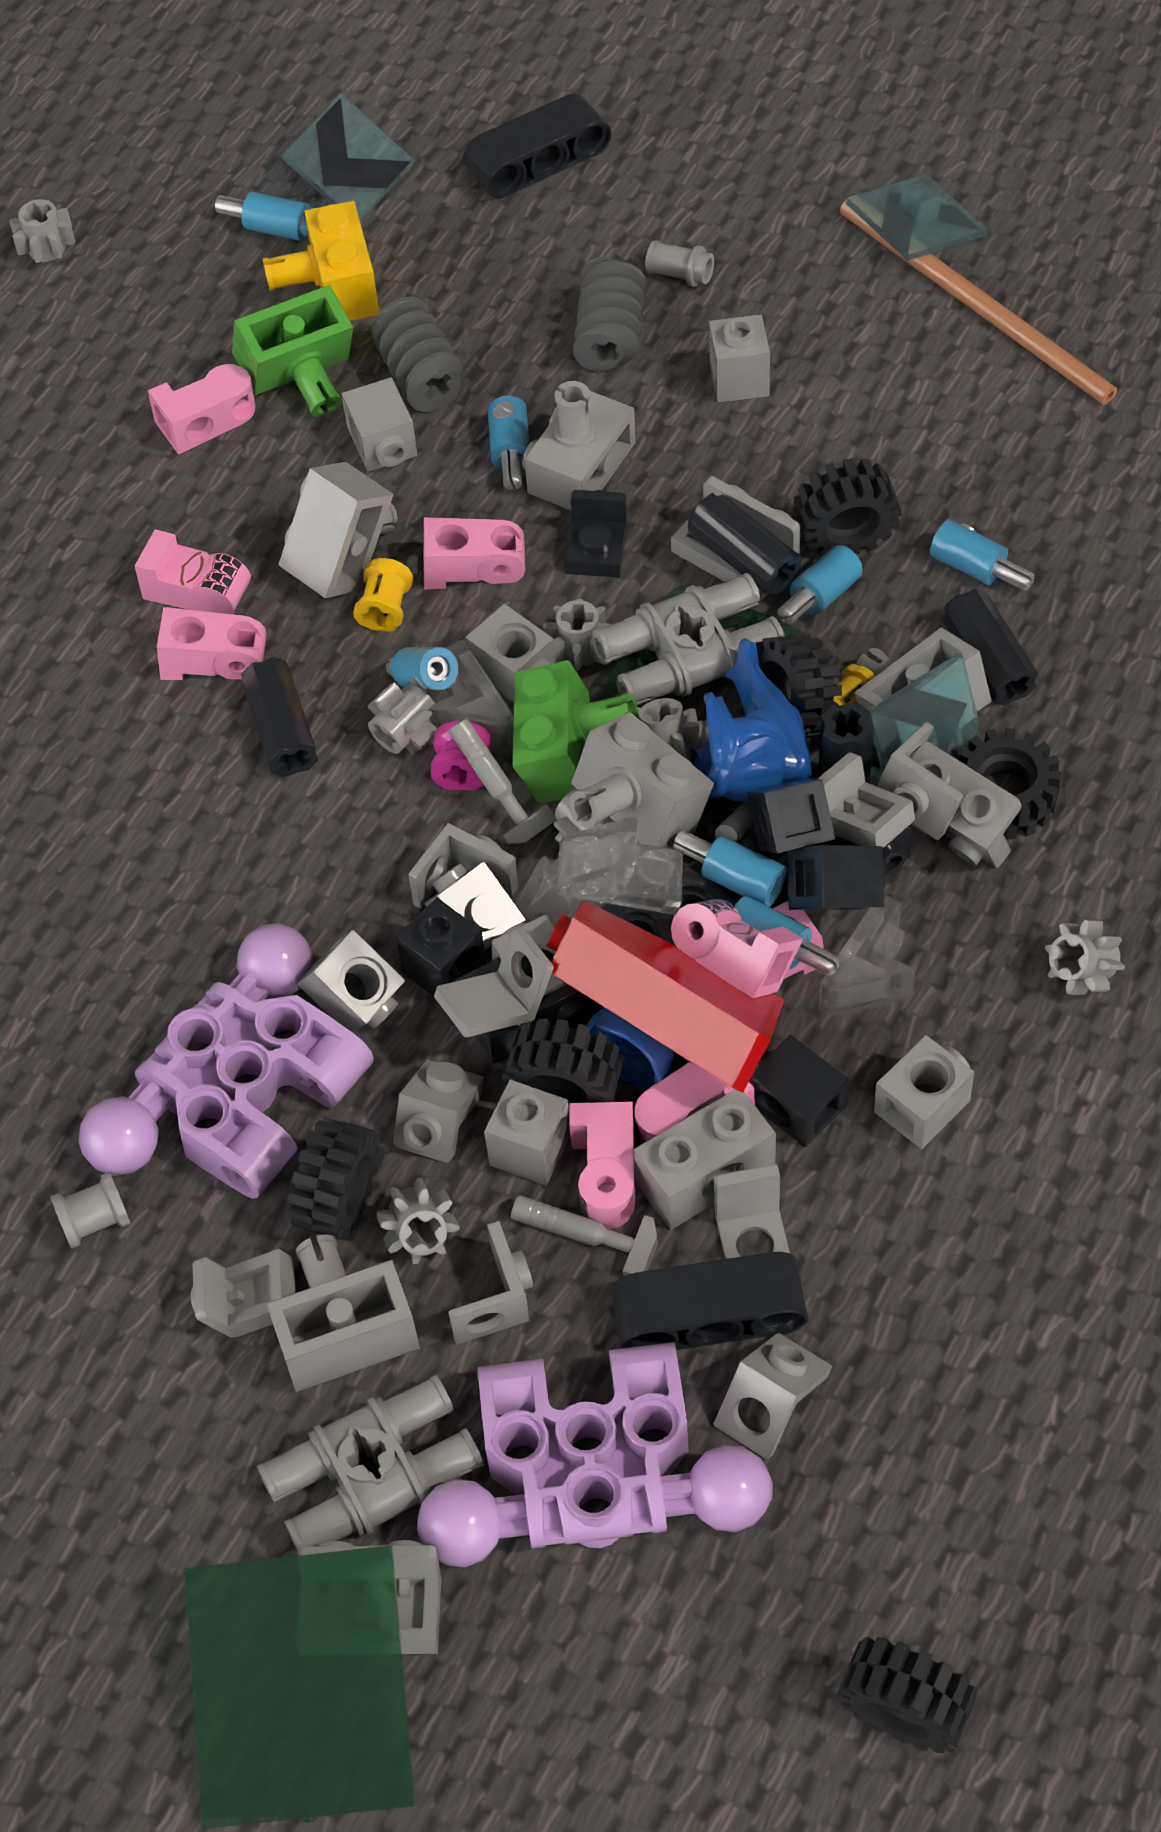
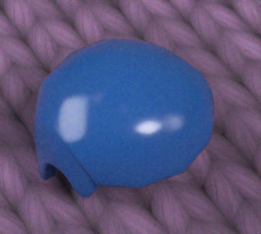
(644, 1057)

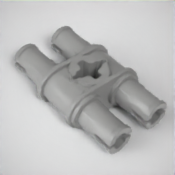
(684, 638)
(362, 1498)

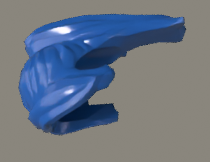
(755, 749)

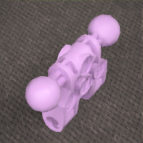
(197, 1085)
(724, 1489)

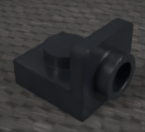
(597, 533)

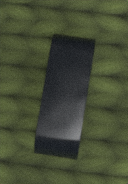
(536, 145)
(711, 1302)

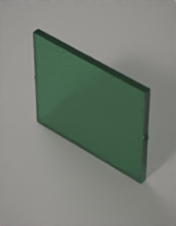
(298, 1687)

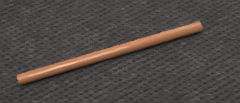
(1001, 318)

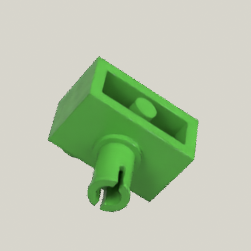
(296, 345)
(553, 724)

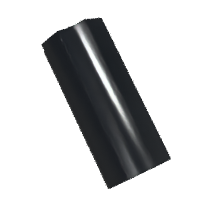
(744, 543)
(1005, 663)
(279, 717)
(845, 731)

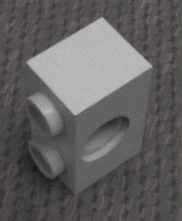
(681, 1163)

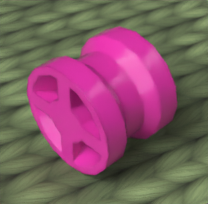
(450, 766)

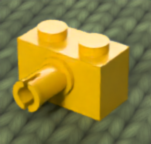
(333, 258)

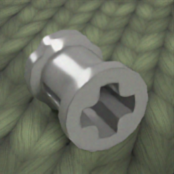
(90, 1210)

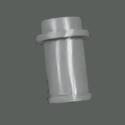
(680, 262)

